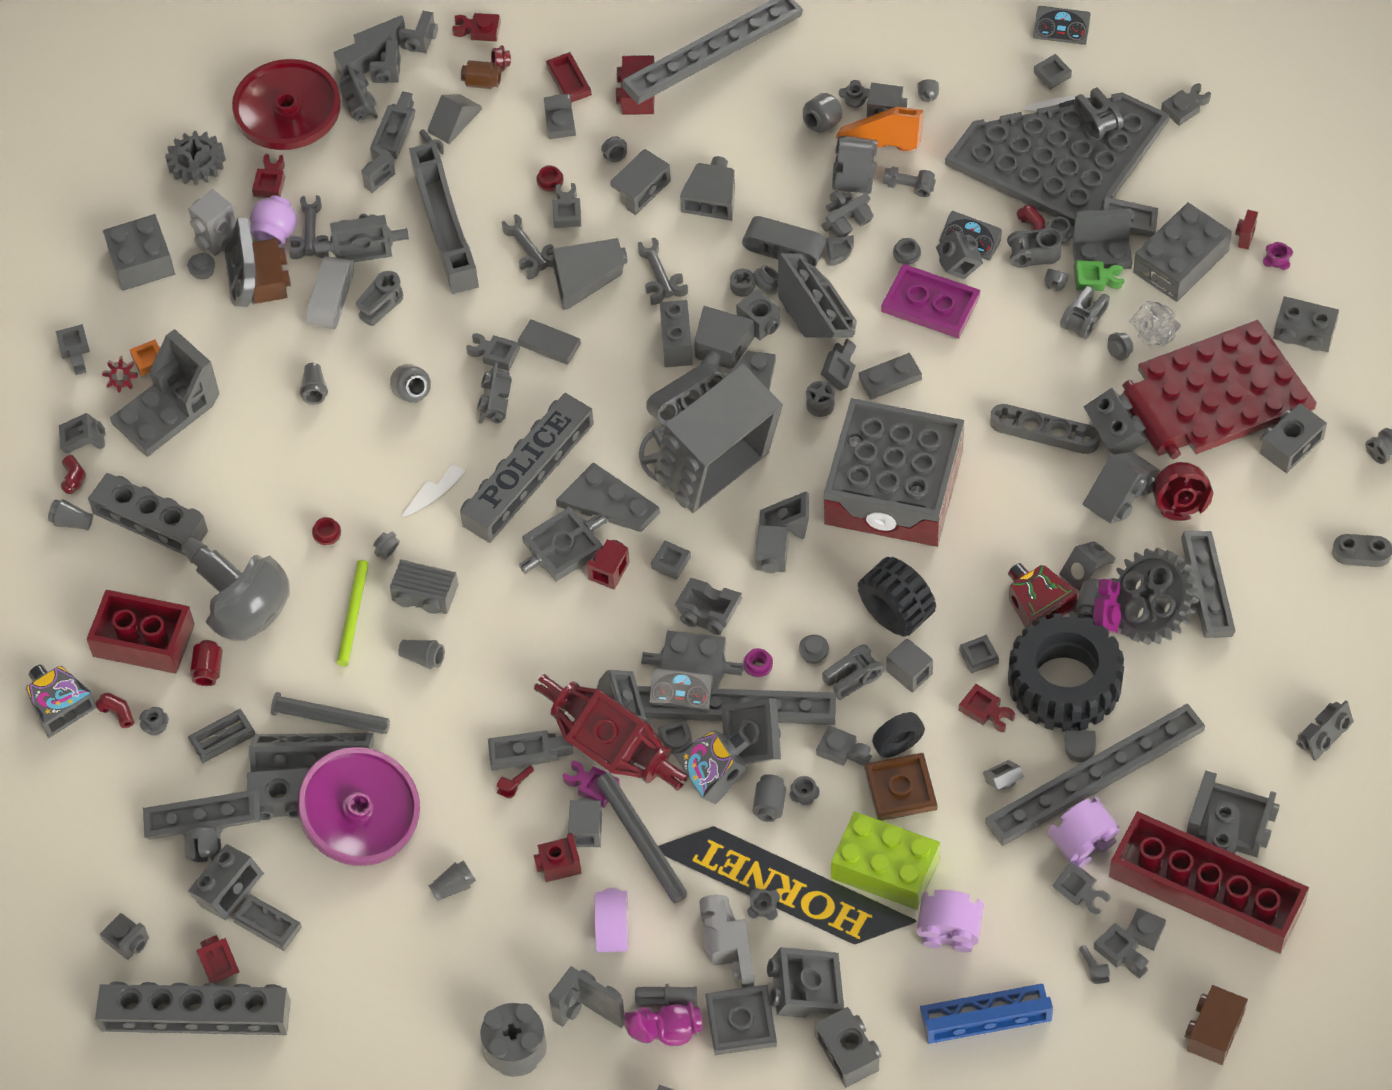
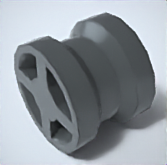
(817, 391)
(1380, 447)

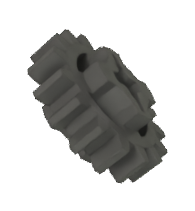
(195, 157)

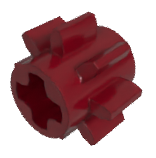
(126, 378)

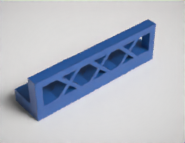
(986, 1018)

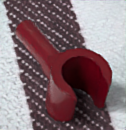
(509, 787)

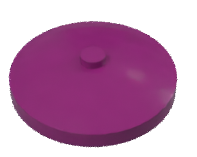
(358, 806)

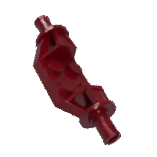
(609, 732)

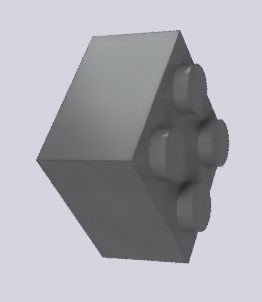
(139, 252)

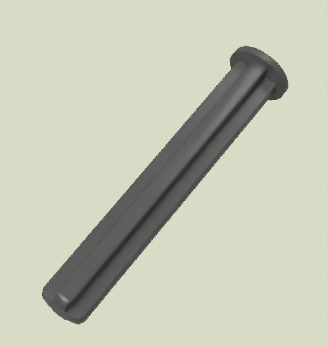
(329, 714)

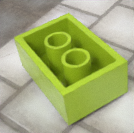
(885, 860)

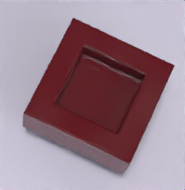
(1246, 229)

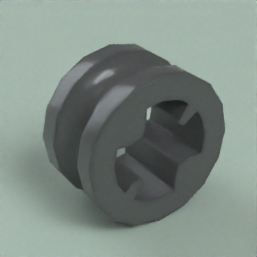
(745, 288)

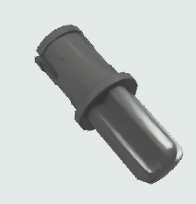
(666, 995)

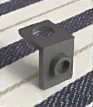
(1090, 557)

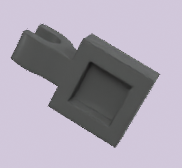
(73, 344)
(837, 366)
(840, 746)
(1120, 947)

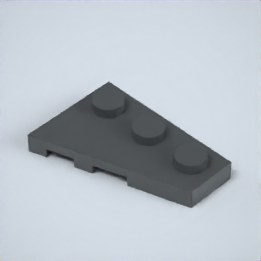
(602, 492)

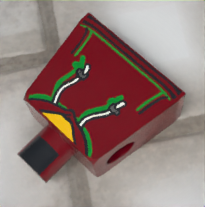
(1039, 594)

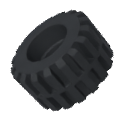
(896, 596)

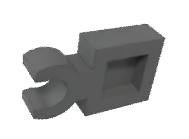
(1185, 106)
(566, 208)
(496, 350)
(1077, 886)

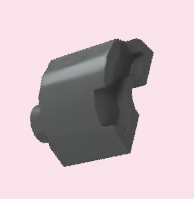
(707, 606)

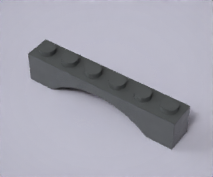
(443, 218)

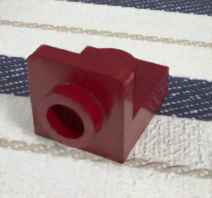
(217, 959)

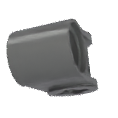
(1037, 247)

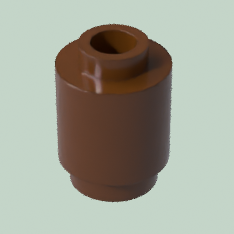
(481, 74)

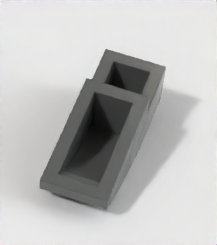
(368, 46)

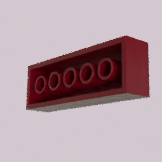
(1208, 882)

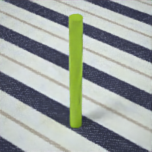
(352, 613)

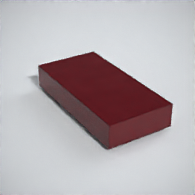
(568, 77)

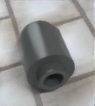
(1086, 599)
(769, 798)

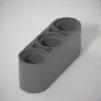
(775, 237)
(673, 394)

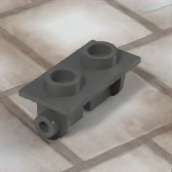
(355, 86)
(495, 384)
(1333, 722)

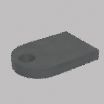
(240, 264)

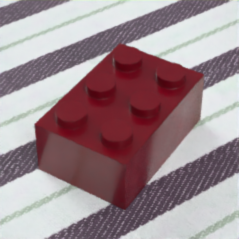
(140, 631)

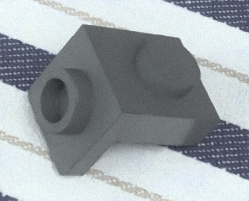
(420, 38)

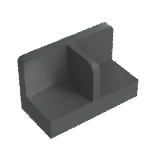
(642, 180)

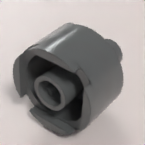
(854, 164)
(509, 1023)

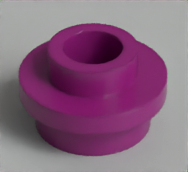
(754, 656)

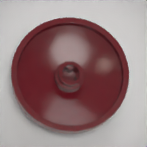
(286, 104)

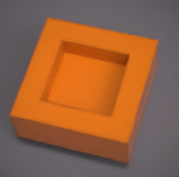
(144, 356)

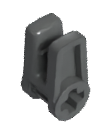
(1100, 115)
(380, 298)
(1080, 318)
(860, 666)

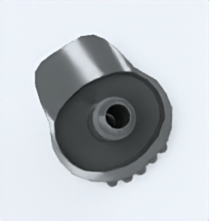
(245, 600)

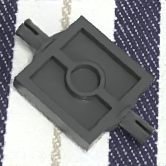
(361, 239)
(562, 543)
(694, 654)

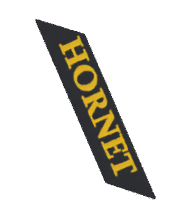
(800, 890)

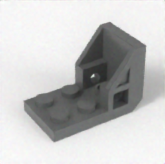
(180, 394)

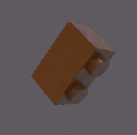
(269, 273)
(1216, 1024)

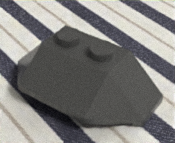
(812, 300)

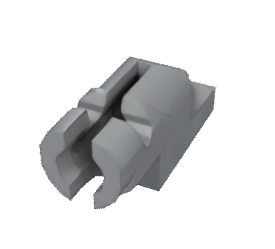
(726, 938)

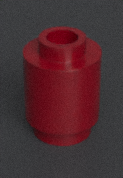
(206, 663)

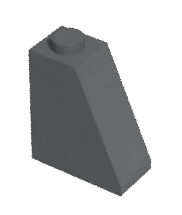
(586, 268)

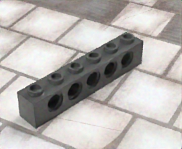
(206, 1019)

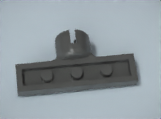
(1213, 600)
(201, 821)

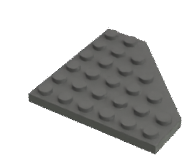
(1053, 156)

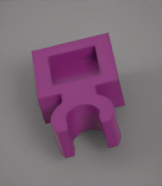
(1106, 608)
(587, 782)

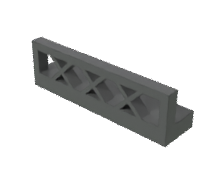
(299, 751)

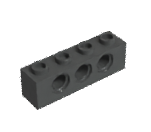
(107, 503)

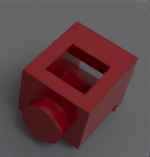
(609, 564)
(558, 859)

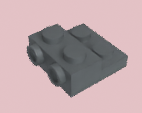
(805, 982)

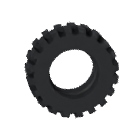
(1065, 639)

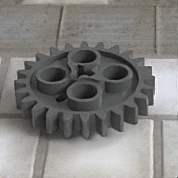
(1154, 595)

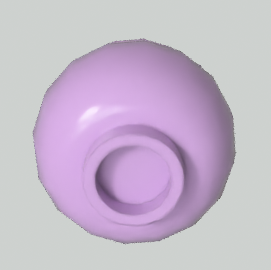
(273, 219)

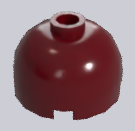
(1182, 491)

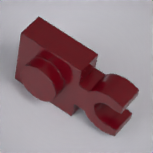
(481, 28)
(269, 180)
(984, 706)

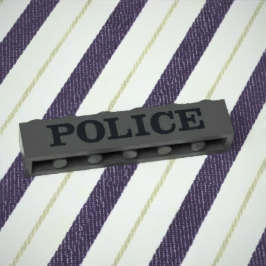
(526, 467)

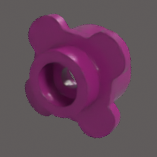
(1276, 250)

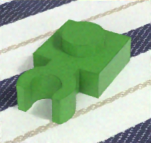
(1096, 276)

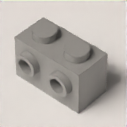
(212, 222)

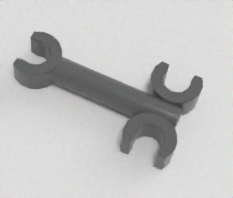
(306, 245)
(535, 259)
(663, 286)

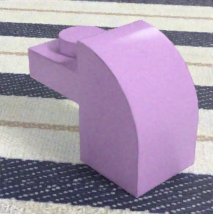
(611, 920)

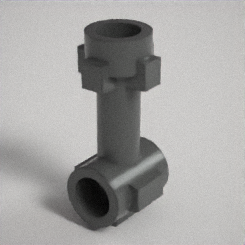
(923, 183)

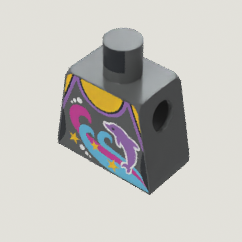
(58, 698)
(714, 763)

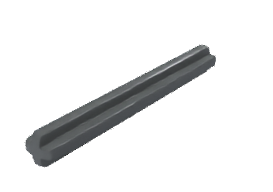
(642, 837)

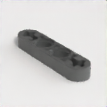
(1045, 425)

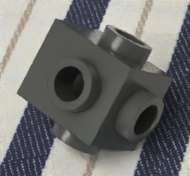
(959, 254)

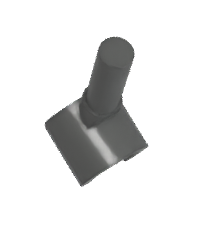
(427, 139)
(1098, 973)

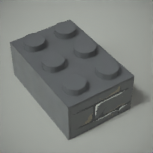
(1182, 251)

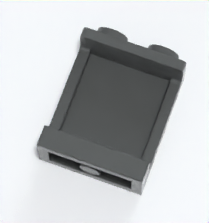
(1254, 814)

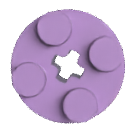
(1084, 831)
(950, 920)

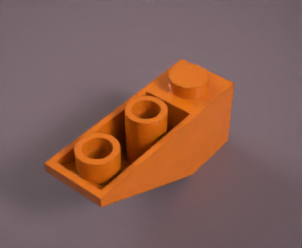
(891, 127)

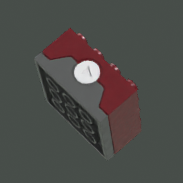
(893, 472)

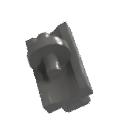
(857, 208)

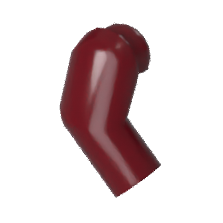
(75, 475)

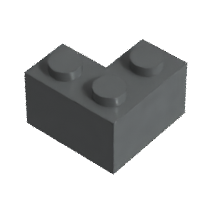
(1118, 484)

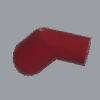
(1030, 214)
(118, 705)

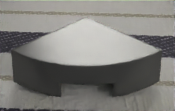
(839, 249)

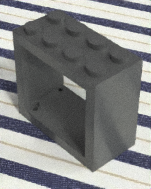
(717, 438)

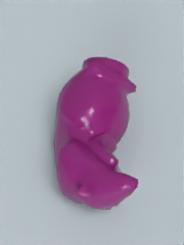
(670, 1025)

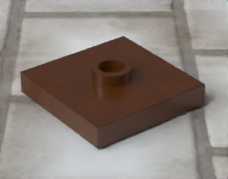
(900, 786)

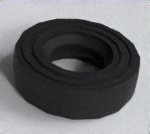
(898, 734)

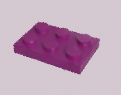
(930, 300)

